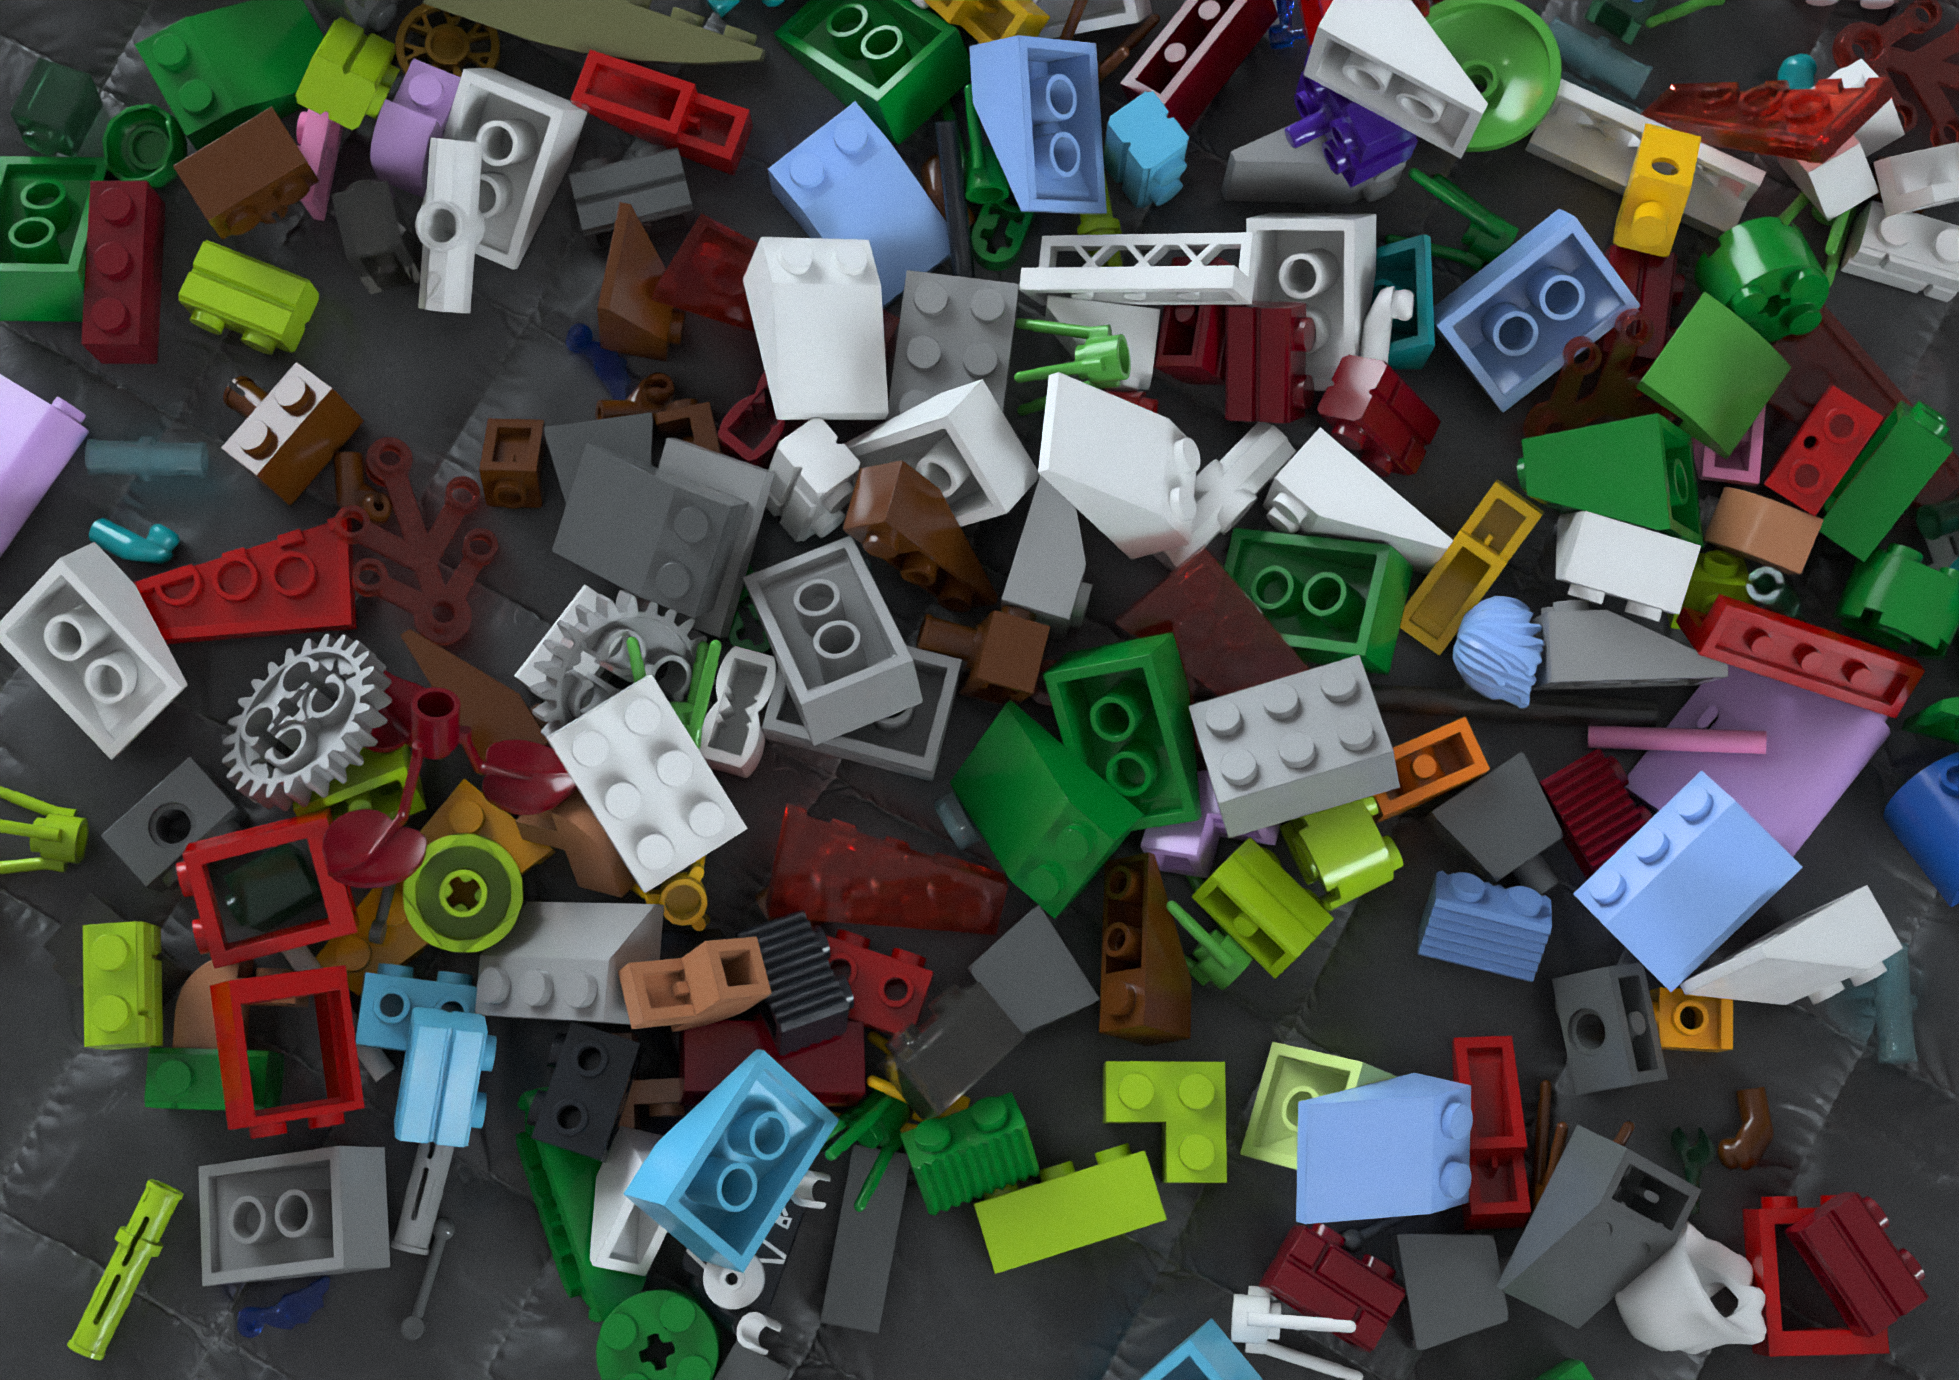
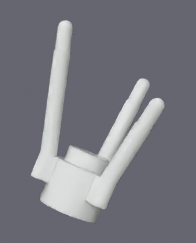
(1258, 1320)

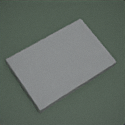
(738, 480)

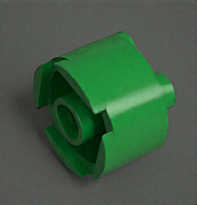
(1766, 278)
(1901, 601)
(676, 1318)

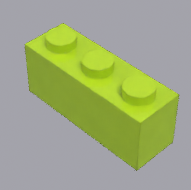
(1069, 1208)

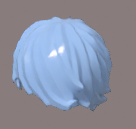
(1498, 649)

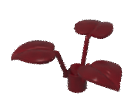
(520, 778)

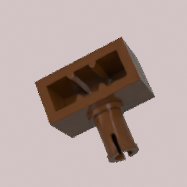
(247, 175)
(289, 430)
(998, 653)

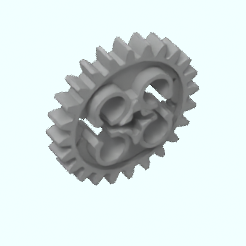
(661, 638)
(319, 731)

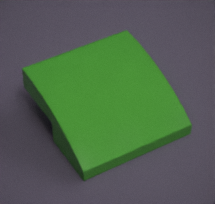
(1715, 375)

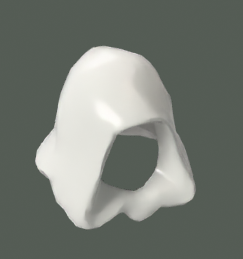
(1672, 1302)

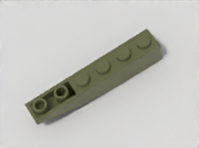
(613, 28)

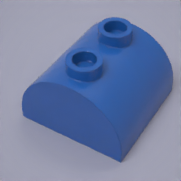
(1927, 823)

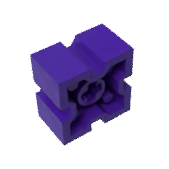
(1358, 139)

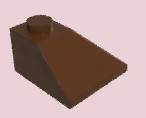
(626, 314)

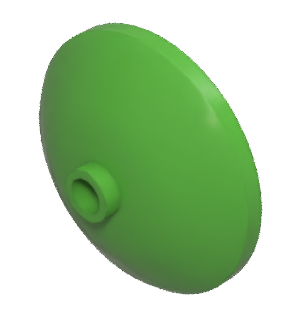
(1508, 54)

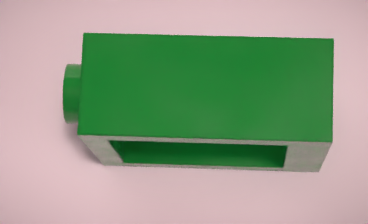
(1886, 478)

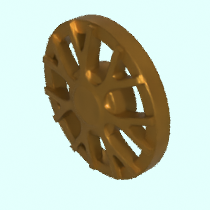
(445, 44)

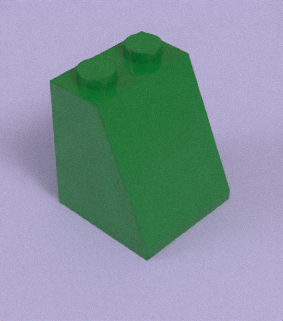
(1620, 470)

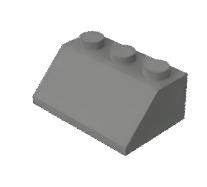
(566, 961)

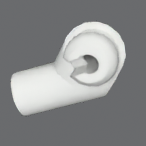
(1378, 322)

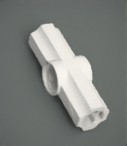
(448, 262)
(1230, 486)

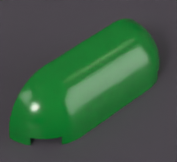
(564, 1199)

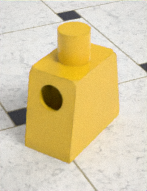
(1656, 201)

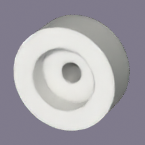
(734, 1295)

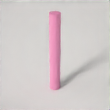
(1677, 739)

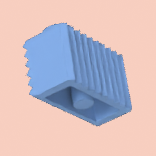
(1485, 925)

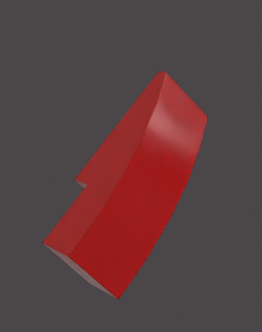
(663, 111)
(1497, 1134)

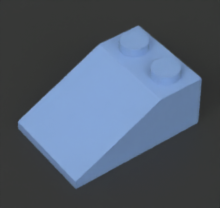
(1043, 120)
(857, 186)
(1384, 1150)

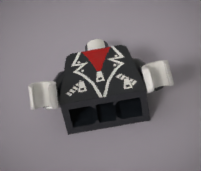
(773, 1255)

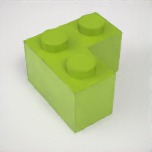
(1185, 1101)

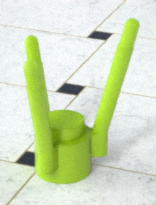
(58, 837)

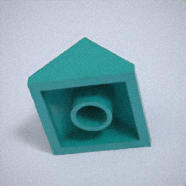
(1408, 267)

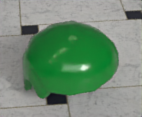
(144, 145)

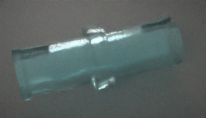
(1599, 59)
(146, 458)
(1894, 1009)

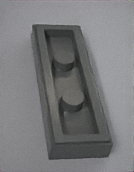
(865, 1244)

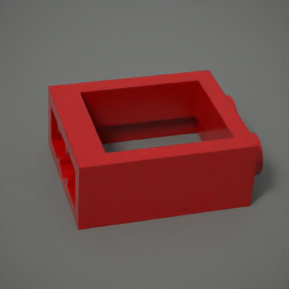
(1840, 432)
(209, 928)
(336, 1041)
(1762, 1255)

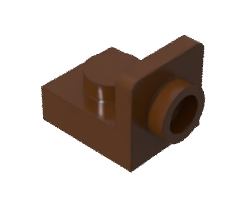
(689, 417)
(513, 463)

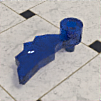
(1283, 34)
(606, 363)
(290, 1310)

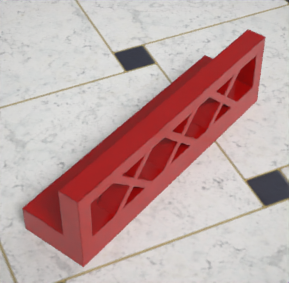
(1802, 655)

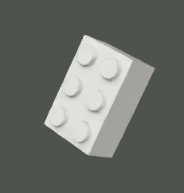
(646, 783)

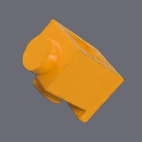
(1712, 1021)

